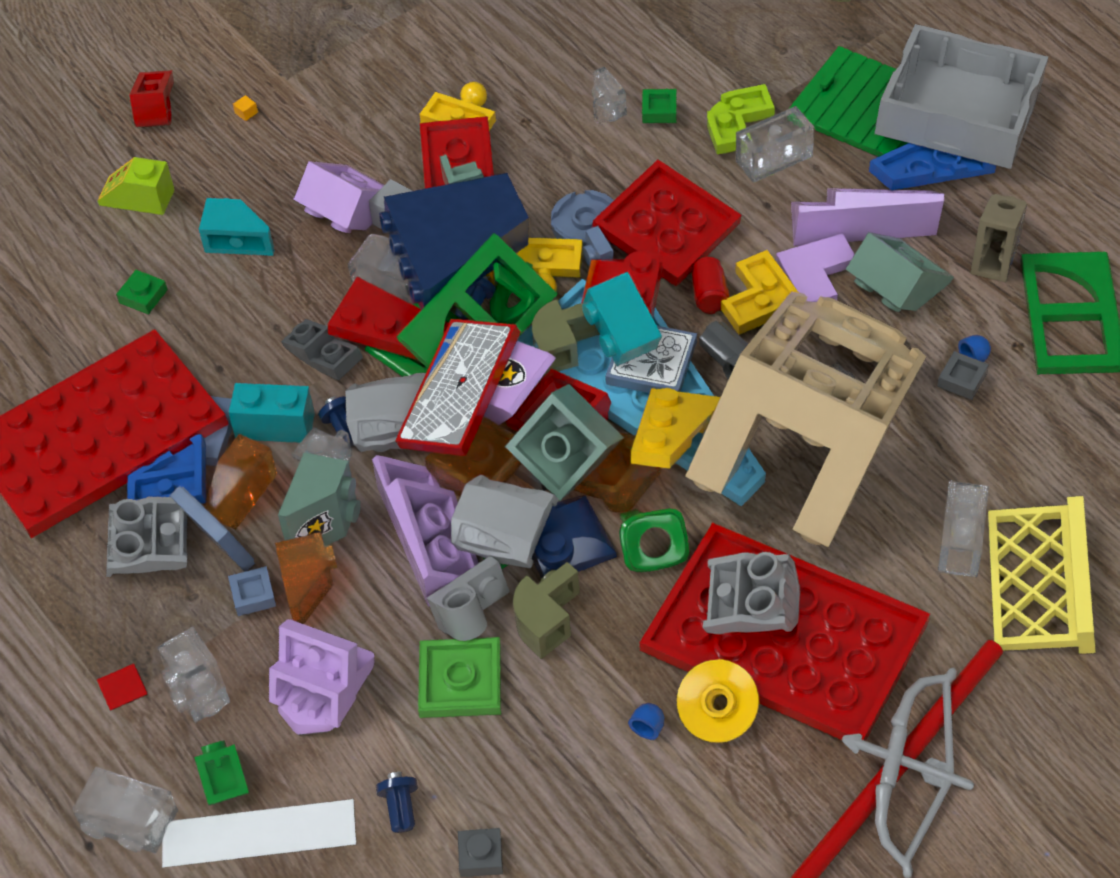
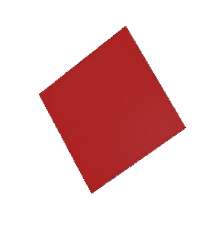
(122, 686)

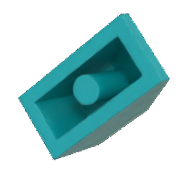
(233, 228)

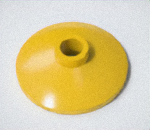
(700, 690)

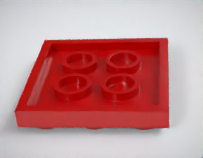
(669, 219)

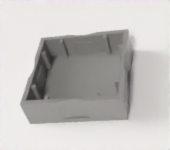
(961, 96)

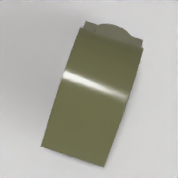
(558, 333)
(539, 609)

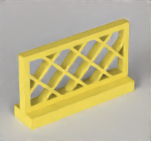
(1076, 581)

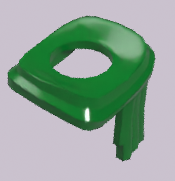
(506, 285)
(637, 522)

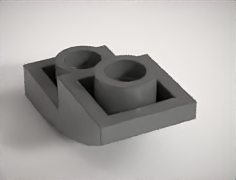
(322, 351)

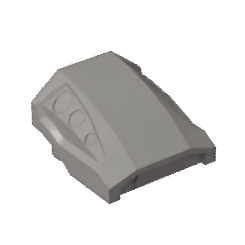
(379, 409)
(500, 520)
(152, 533)
(752, 593)

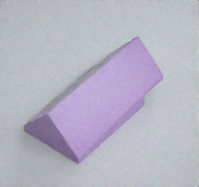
(867, 210)
(422, 522)

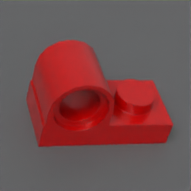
(151, 99)

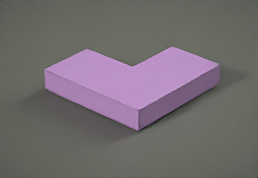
(811, 263)

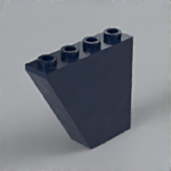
(446, 224)

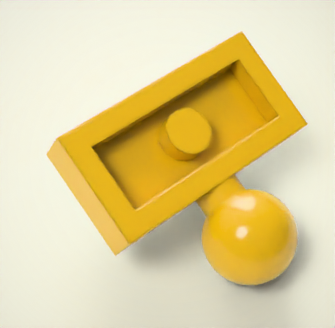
(444, 107)
(553, 258)

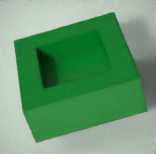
(659, 106)
(142, 292)

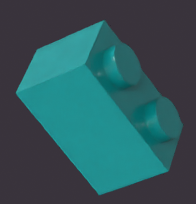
(621, 319)
(271, 412)

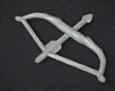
(933, 770)

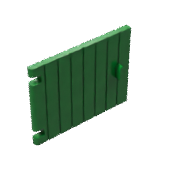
(851, 103)

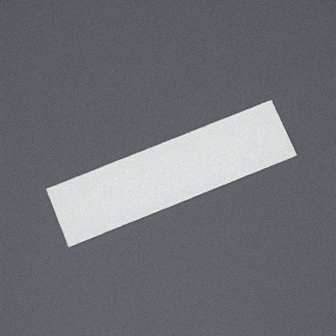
(259, 833)

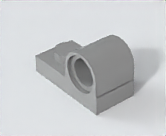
(461, 602)

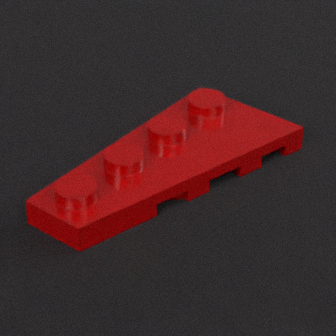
(373, 318)

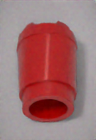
(709, 284)

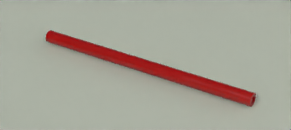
(915, 743)

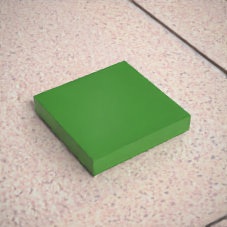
(459, 677)

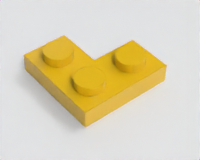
(766, 291)

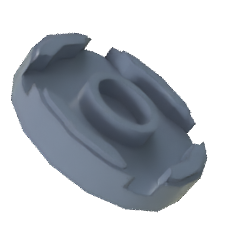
(576, 214)

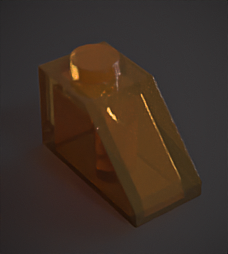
(240, 480)
(305, 573)

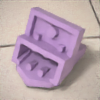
(316, 677)

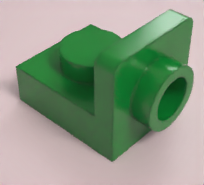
(221, 773)

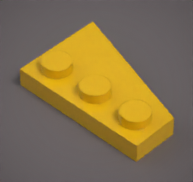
(670, 425)

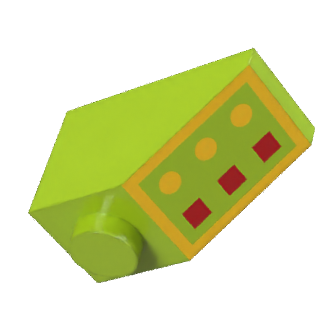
(139, 186)

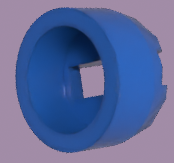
(975, 347)
(647, 721)

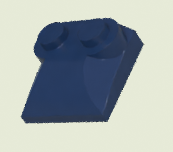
(572, 536)

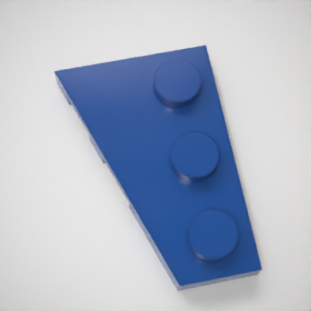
(920, 165)

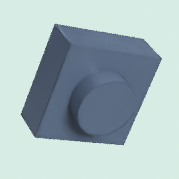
(596, 246)
(252, 591)

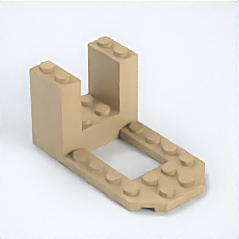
(813, 401)

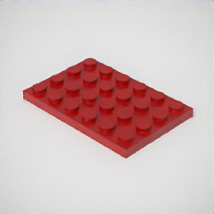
(98, 429)
(824, 672)

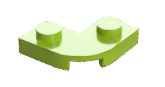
(734, 111)

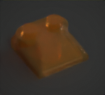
(485, 457)
(618, 480)

